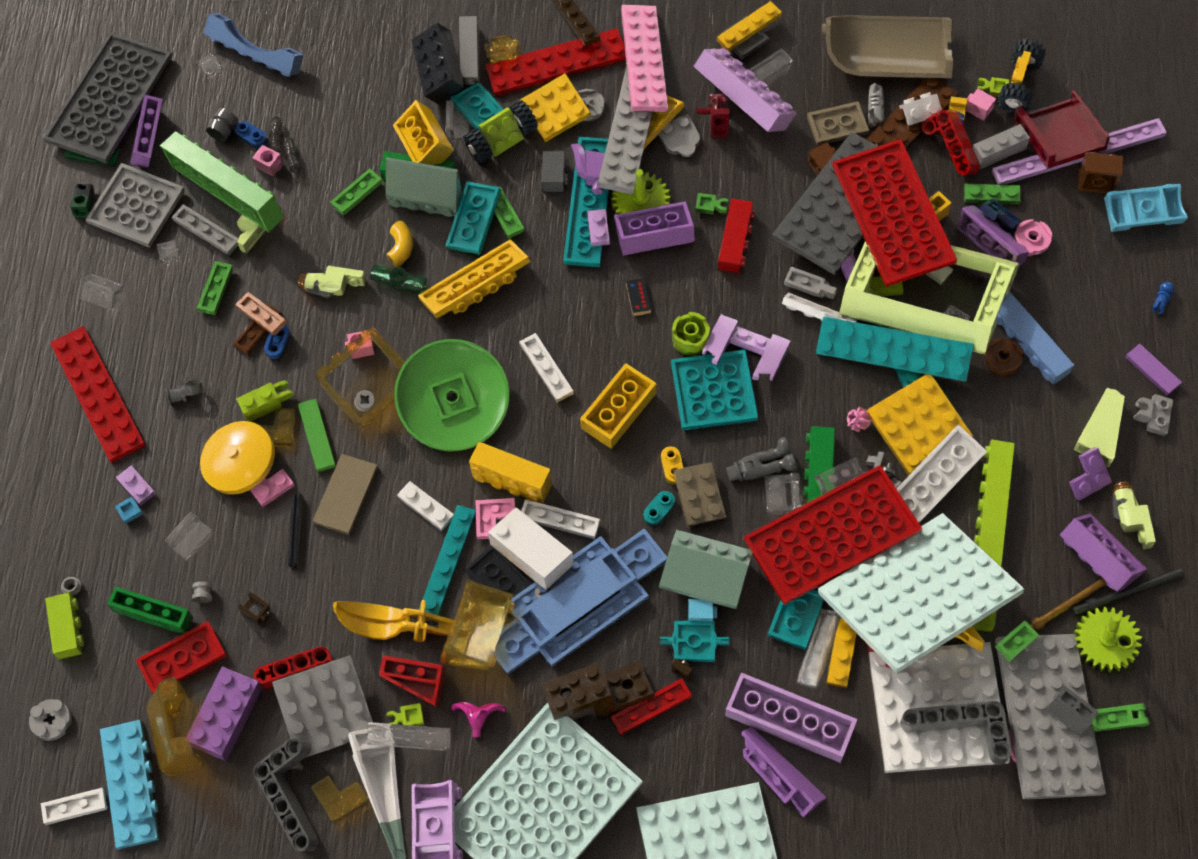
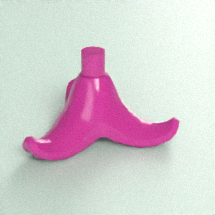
(477, 715)

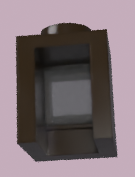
(255, 609)

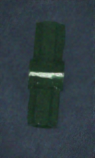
(389, 275)

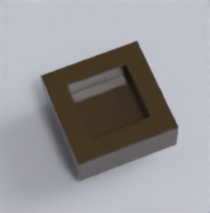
(682, 669)

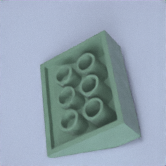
(422, 187)
(706, 569)

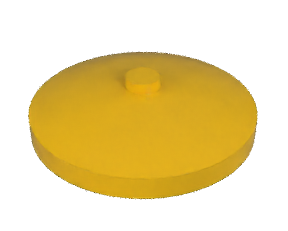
(237, 457)

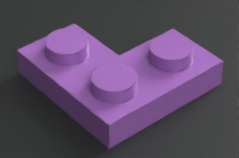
(1095, 474)

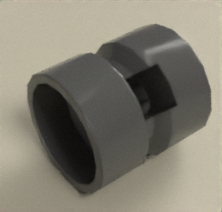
(220, 127)

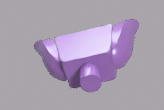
(588, 166)

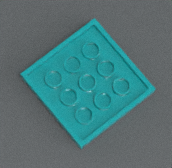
(713, 393)

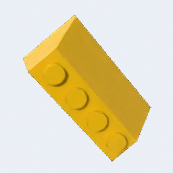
(423, 135)

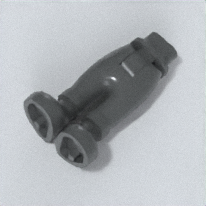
(753, 467)

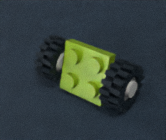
(500, 132)

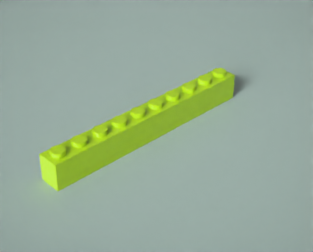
(994, 508)

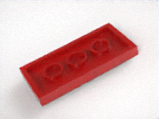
(181, 656)

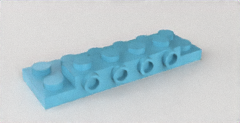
(129, 784)

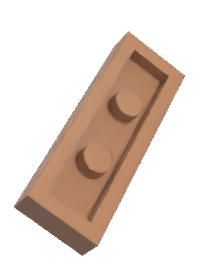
(261, 313)

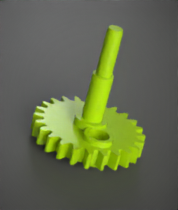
(641, 197)
(1100, 639)

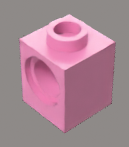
(980, 104)
(264, 155)
(365, 350)

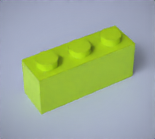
(64, 625)

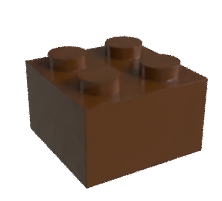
(1100, 172)

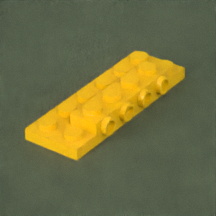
(475, 280)

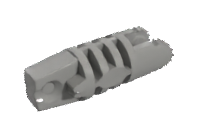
(875, 105)

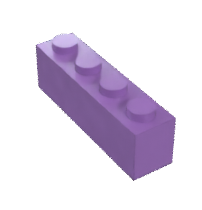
(146, 131)

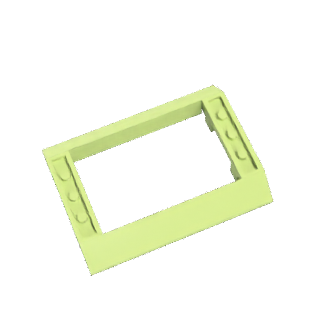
(897, 315)

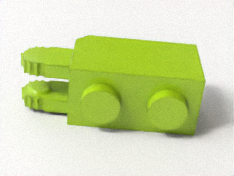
(263, 400)

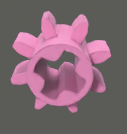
(858, 419)

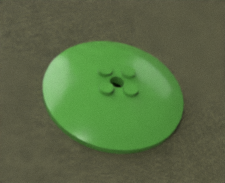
(448, 368)

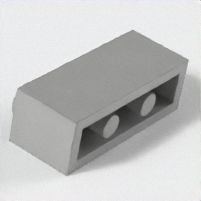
(1001, 146)

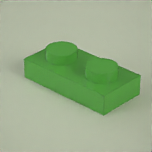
(1016, 641)

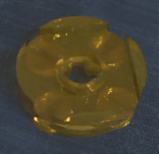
(502, 48)

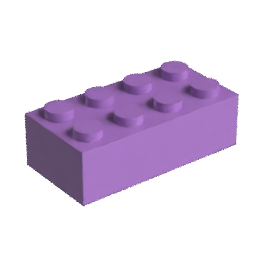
(224, 713)

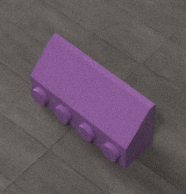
(654, 228)
(990, 236)
(1102, 552)

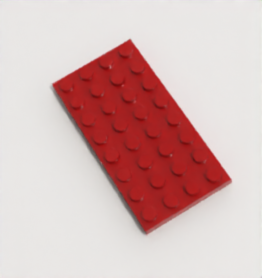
(894, 213)
(832, 534)

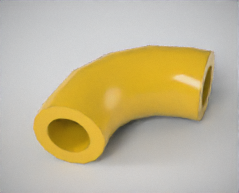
(403, 244)

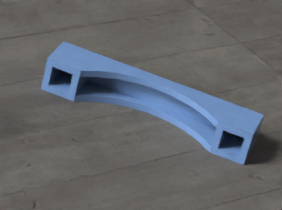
(224, 30)

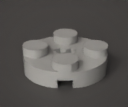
(59, 725)

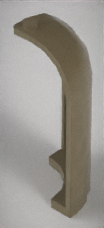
(890, 45)

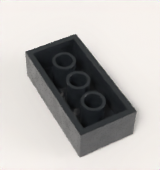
(437, 63)

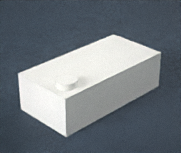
(531, 548)

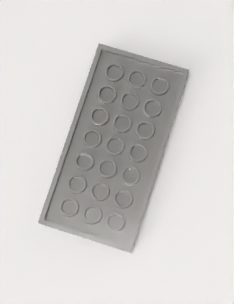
(1047, 752)

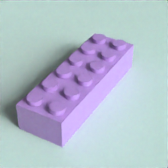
(745, 89)
(790, 717)

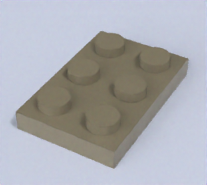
(837, 123)
(699, 494)

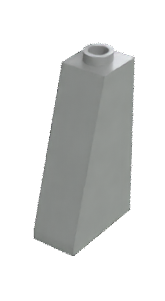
(469, 49)

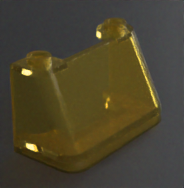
(477, 627)
(172, 753)

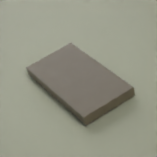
(345, 494)

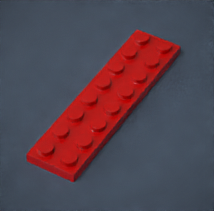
(555, 61)
(97, 394)

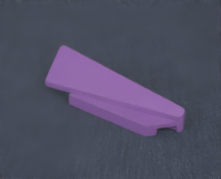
(780, 773)

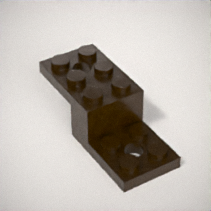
(596, 690)

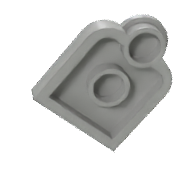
(680, 136)

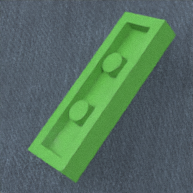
(356, 192)
(984, 192)
(507, 217)
(215, 288)

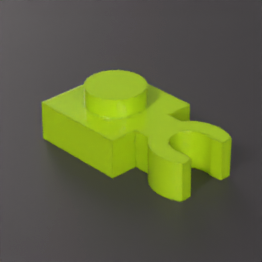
(993, 86)
(409, 715)

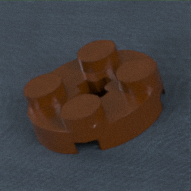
(1001, 366)

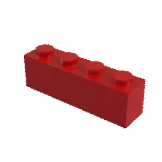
(735, 236)

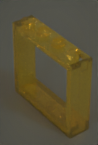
(339, 358)

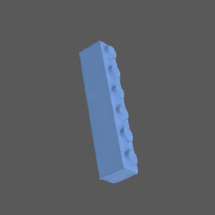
(1033, 340)

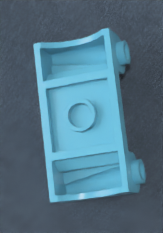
(1145, 207)

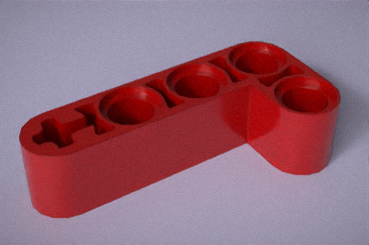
(965, 162)
(292, 663)

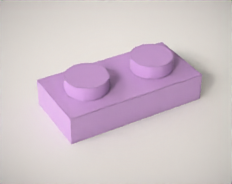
(598, 227)
(135, 485)

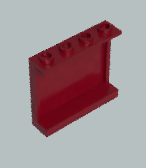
(1063, 131)

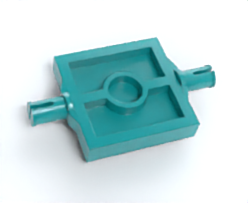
(694, 641)

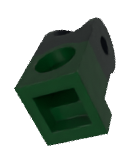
(82, 200)

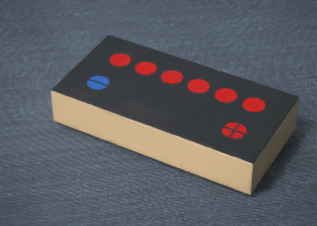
(638, 297)

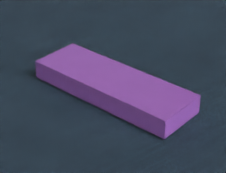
(1153, 369)

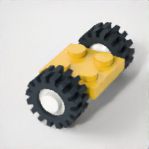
(1025, 55)

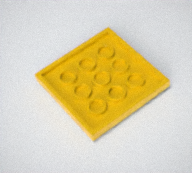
(915, 421)

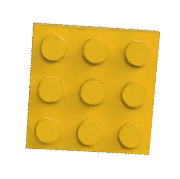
(556, 107)

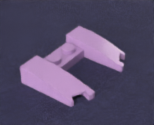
(727, 331)

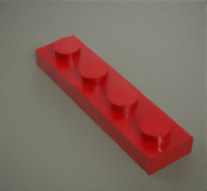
(645, 711)

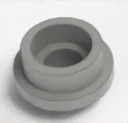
(71, 581)

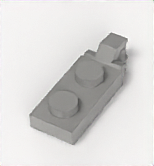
(809, 283)

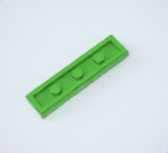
(316, 435)

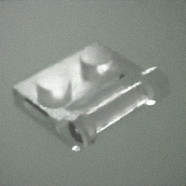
(776, 493)

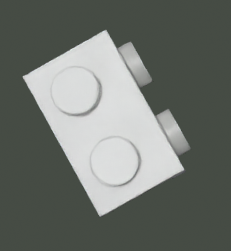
(920, 109)

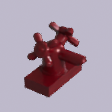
(719, 115)

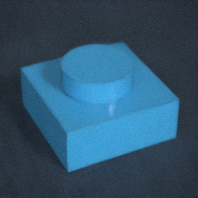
(128, 510)

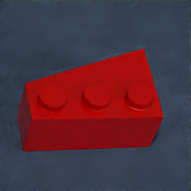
(415, 677)

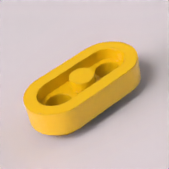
(671, 463)

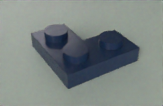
(994, 210)

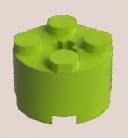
(690, 333)

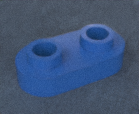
(249, 133)
(277, 342)

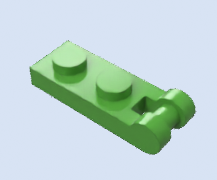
(1120, 717)

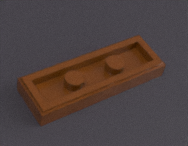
(252, 335)

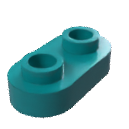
(661, 508)

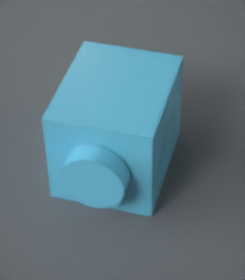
(701, 610)

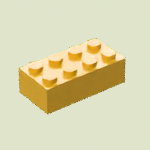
(618, 405)
(510, 473)

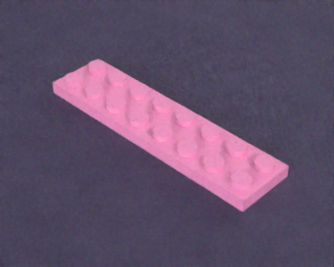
(644, 58)

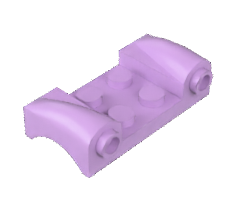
(435, 820)

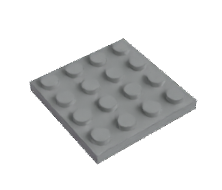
(135, 205)
(323, 704)

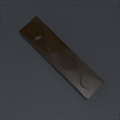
(577, 21)

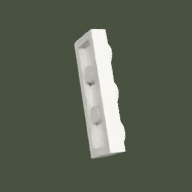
(425, 506)
(73, 806)

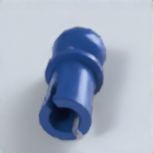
(1163, 296)

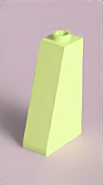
(1103, 427)

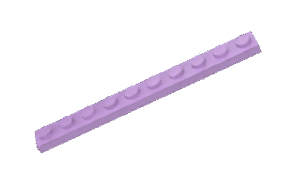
(1117, 140)

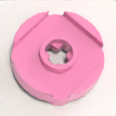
(1042, 232)

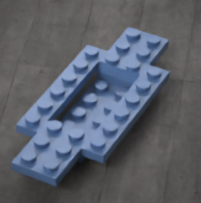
(590, 581)

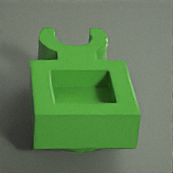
(707, 204)

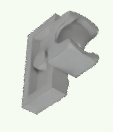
(1155, 412)

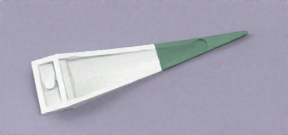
(379, 778)

